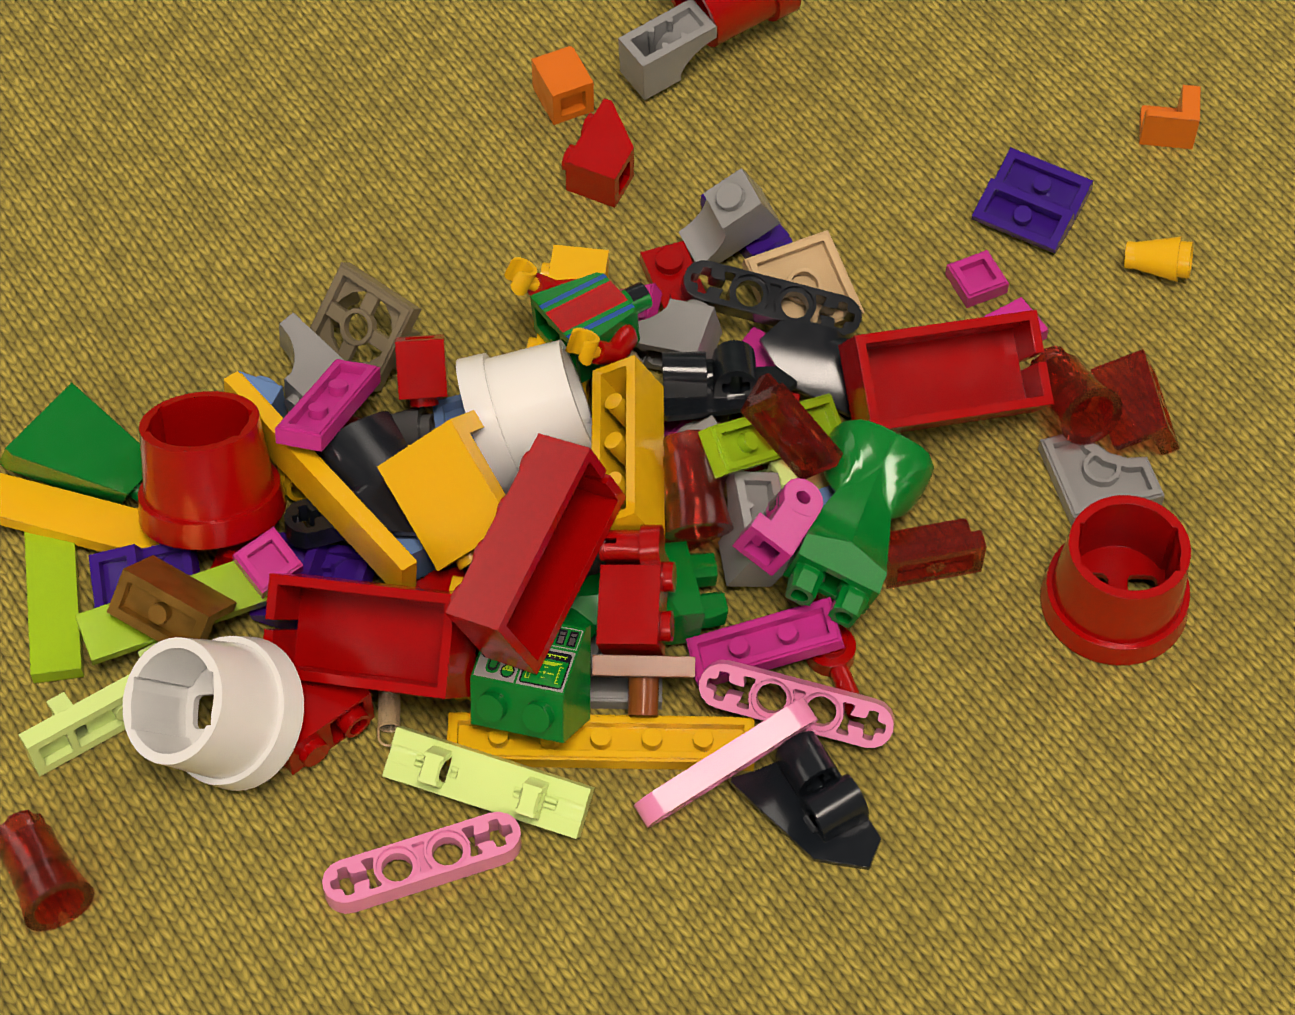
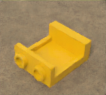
(446, 490)

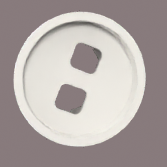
(521, 397)
(252, 715)

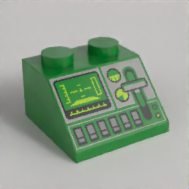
(538, 705)

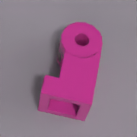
(774, 538)

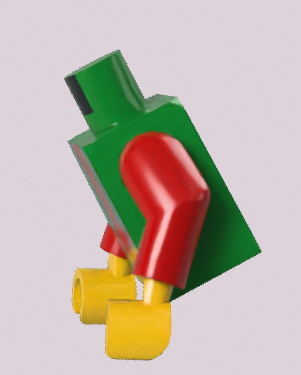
(585, 313)

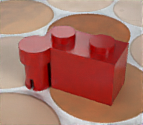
(635, 592)

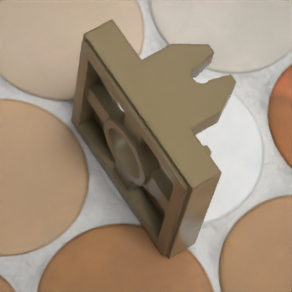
(334, 314)

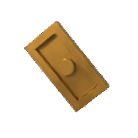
(166, 601)

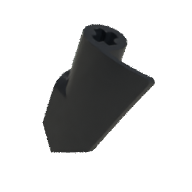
(810, 357)
(713, 386)
(355, 458)
(813, 803)

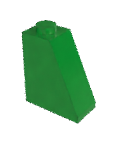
(78, 450)

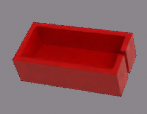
(946, 372)
(536, 553)
(370, 635)

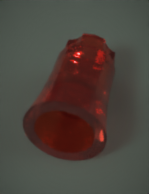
(1082, 403)
(692, 494)
(42, 873)

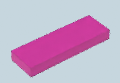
(328, 405)
(769, 640)

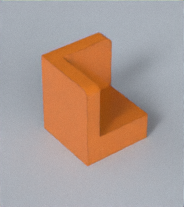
(562, 85)
(1171, 125)

